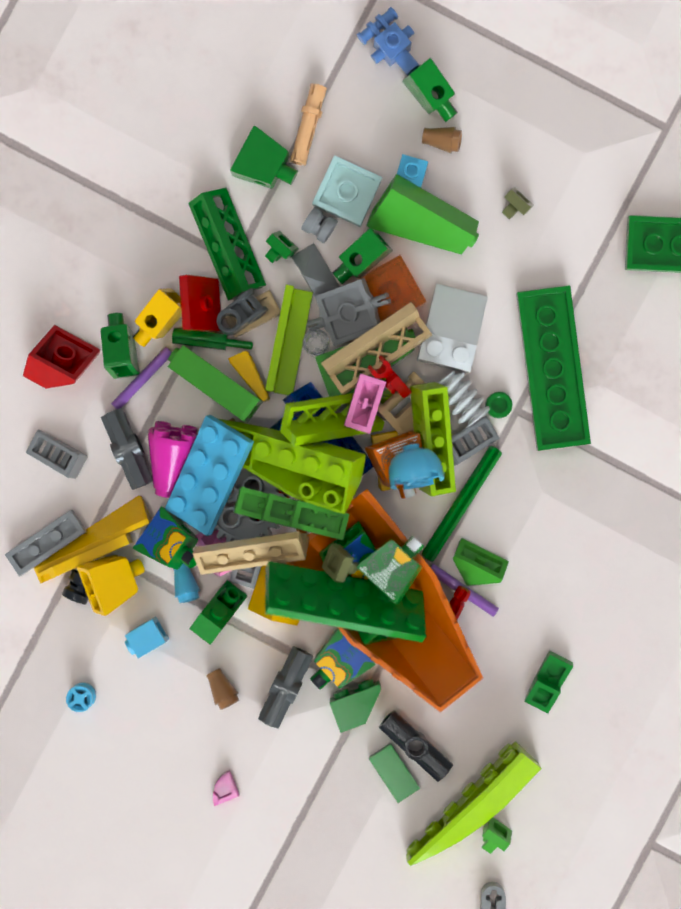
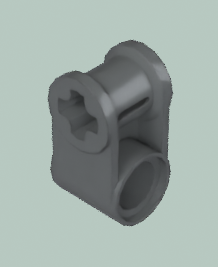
(242, 312)

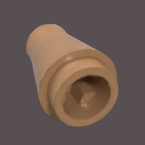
(445, 138)
(222, 690)

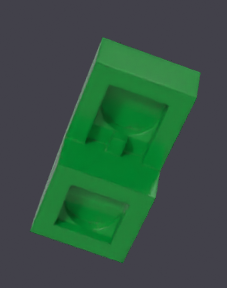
(548, 682)

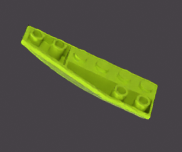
(307, 472)
(479, 802)

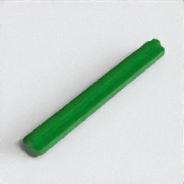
(461, 503)

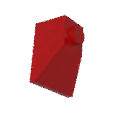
(59, 359)

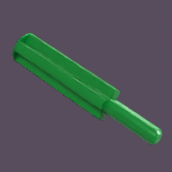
(207, 340)

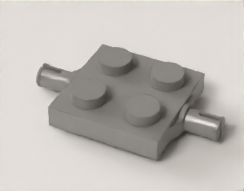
(348, 311)

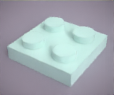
(347, 191)

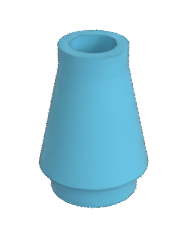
(185, 585)

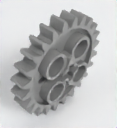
(246, 526)

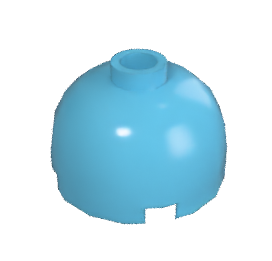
(414, 468)

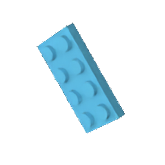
(209, 475)

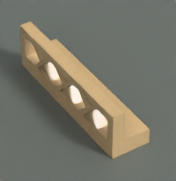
(372, 340)
(251, 552)

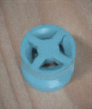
(77, 700)

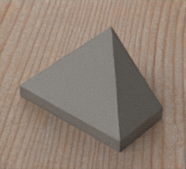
(315, 270)

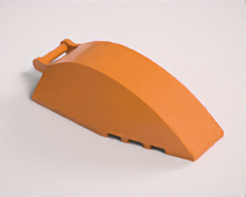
(440, 665)

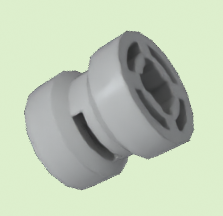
(319, 225)

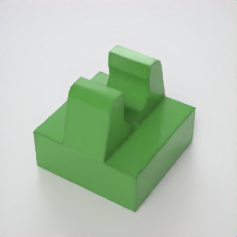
(495, 836)

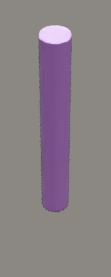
(142, 378)
(474, 597)

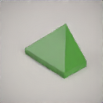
(478, 565)

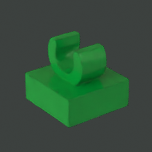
(280, 246)

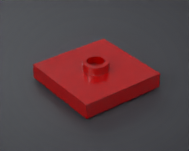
(199, 303)

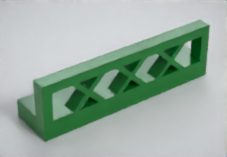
(222, 244)

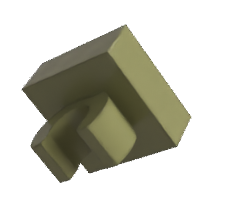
(518, 202)
(339, 563)

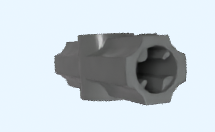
(127, 448)
(285, 687)

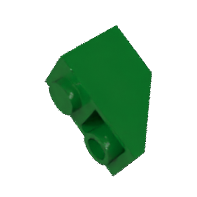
(218, 612)
(354, 706)

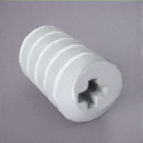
(463, 398)

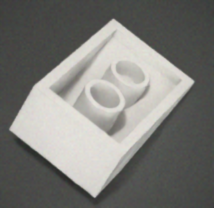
(455, 328)

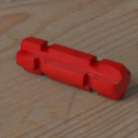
(457, 602)

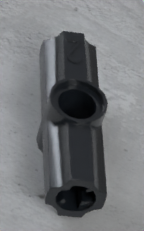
(428, 757)

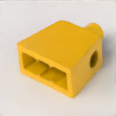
(166, 308)
(110, 582)

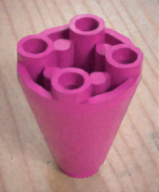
(168, 454)

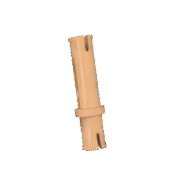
(307, 127)

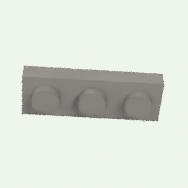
(46, 543)

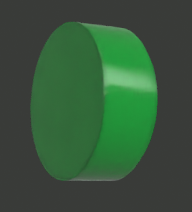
(499, 404)

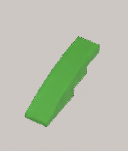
(291, 513)

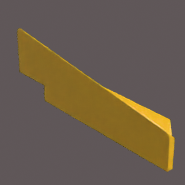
(100, 539)

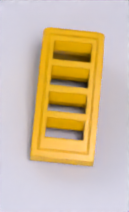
(247, 370)

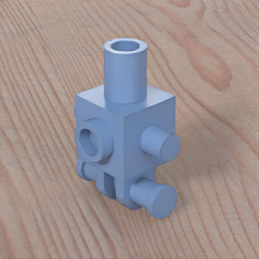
(391, 44)

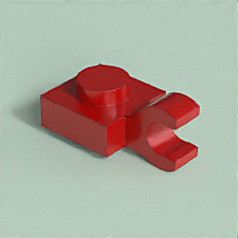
(392, 380)

